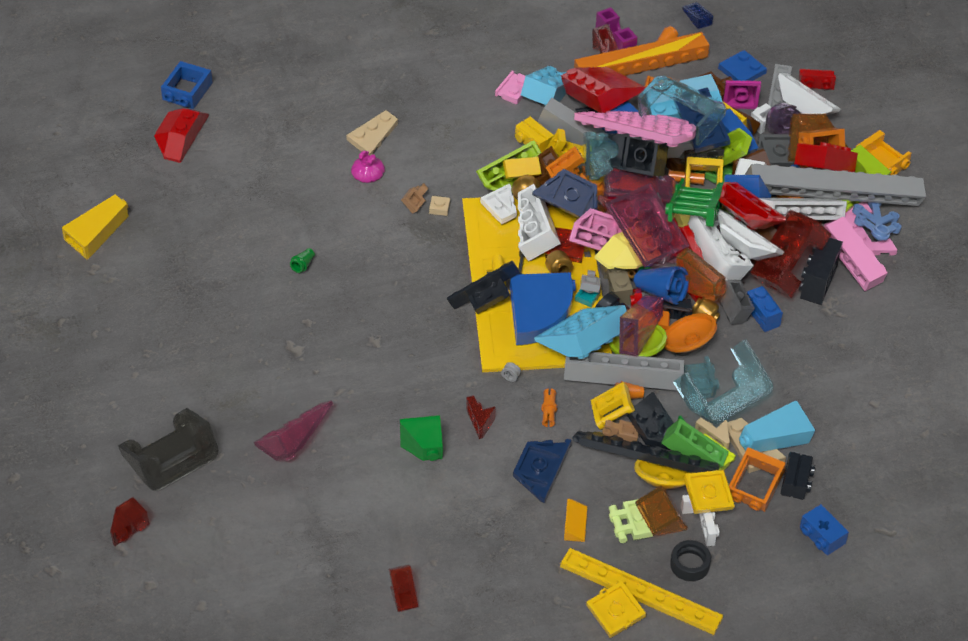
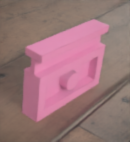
(511, 88)

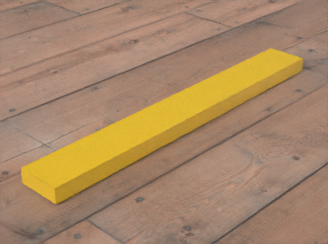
(643, 591)

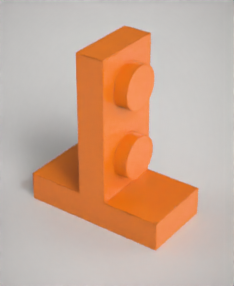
(568, 161)

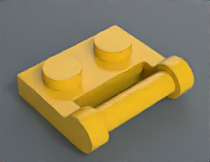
(609, 401)

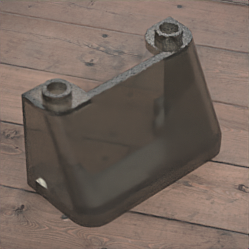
(174, 454)

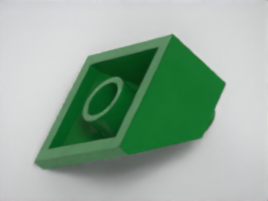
(422, 437)

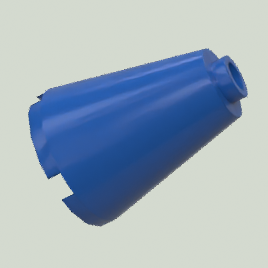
(663, 282)

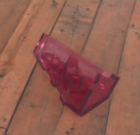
(294, 435)

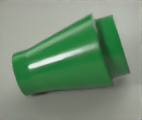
(301, 261)

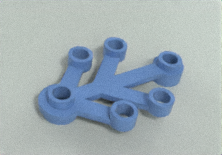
(878, 230)

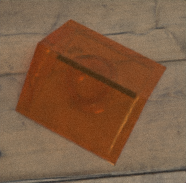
(660, 512)

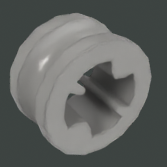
(511, 372)

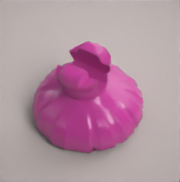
(367, 168)

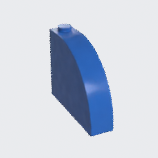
(539, 303)

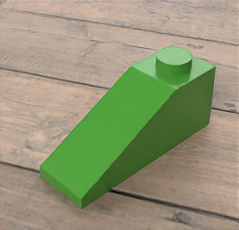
(690, 441)

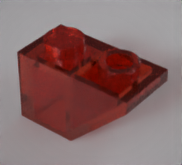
(128, 520)

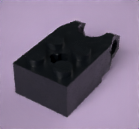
(639, 155)

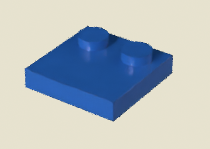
(742, 67)

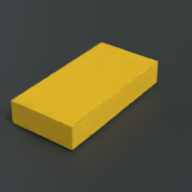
(518, 167)

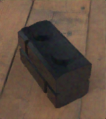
(797, 475)

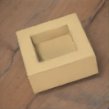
(439, 205)

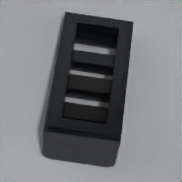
(680, 310)

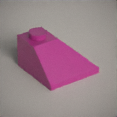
(742, 94)

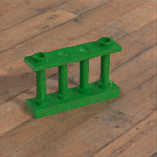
(695, 202)

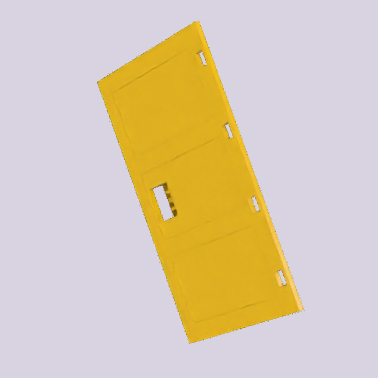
(489, 248)

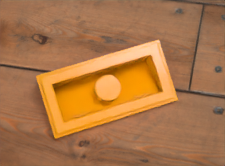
(575, 521)

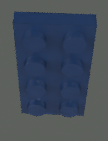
(717, 137)

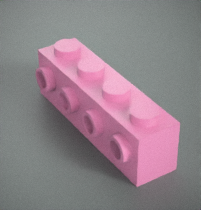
(856, 255)

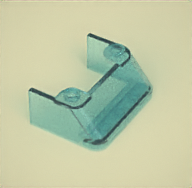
(690, 97)
(750, 381)

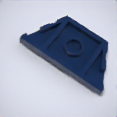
(569, 193)
(540, 466)

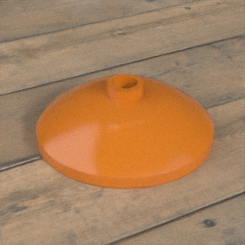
(690, 333)

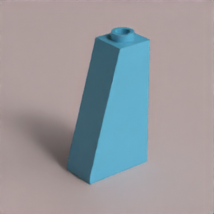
(778, 429)

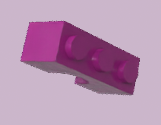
(624, 38)

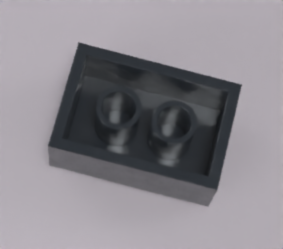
(820, 271)

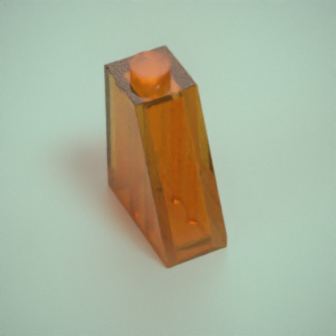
(702, 277)

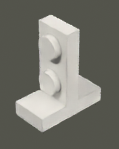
(707, 519)

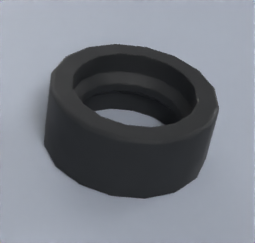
(691, 547)

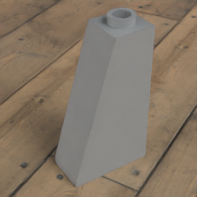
(557, 115)

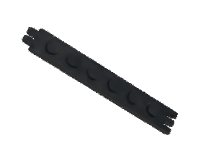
(650, 454)

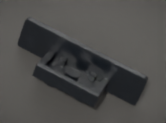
(486, 290)

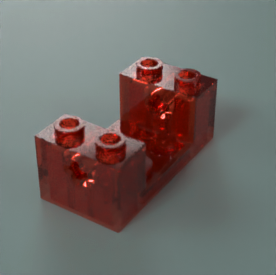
(798, 233)

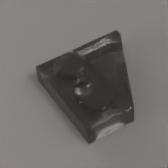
(715, 154)

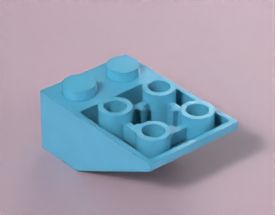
(544, 85)

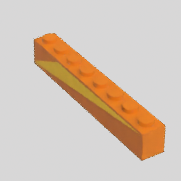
(650, 55)

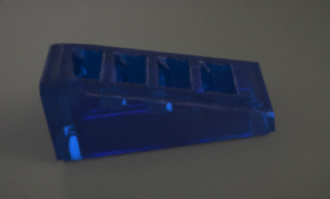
(698, 15)

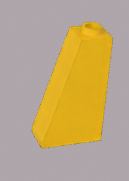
(95, 226)

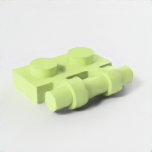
(636, 523)

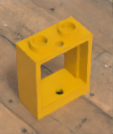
(703, 164)

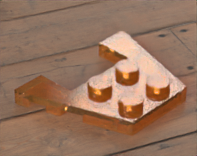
(804, 123)

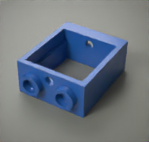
(191, 73)

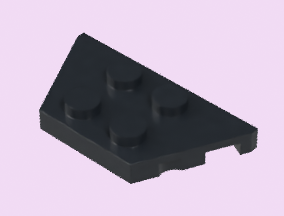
(651, 420)

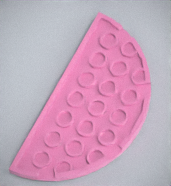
(649, 127)

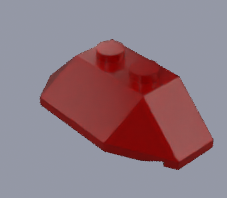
(179, 132)
(748, 207)

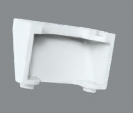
(716, 251)

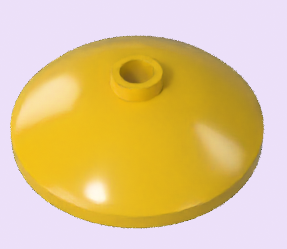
(660, 475)

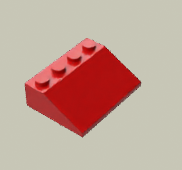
(600, 87)

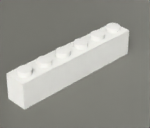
(812, 207)

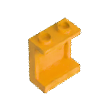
(886, 154)

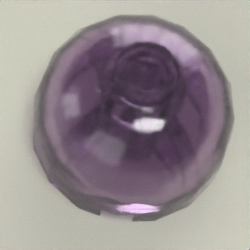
(779, 118)

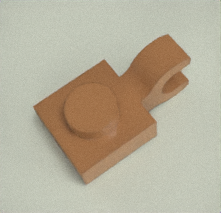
(413, 198)
(622, 429)

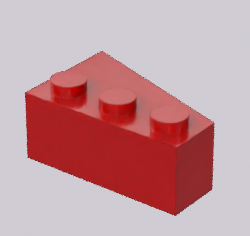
(826, 157)

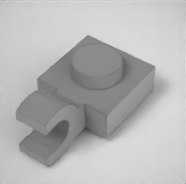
(590, 283)

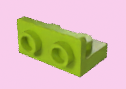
(738, 147)

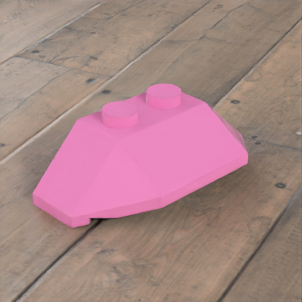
(594, 229)

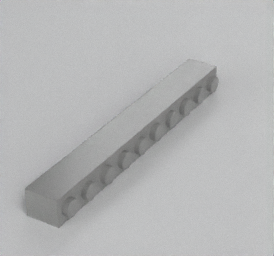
(840, 184)

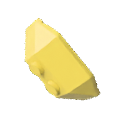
(618, 254)

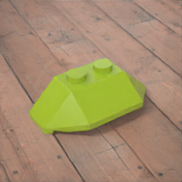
(493, 174)

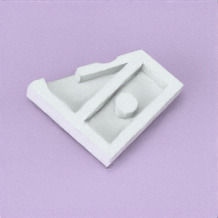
(500, 204)

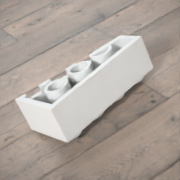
(536, 226)

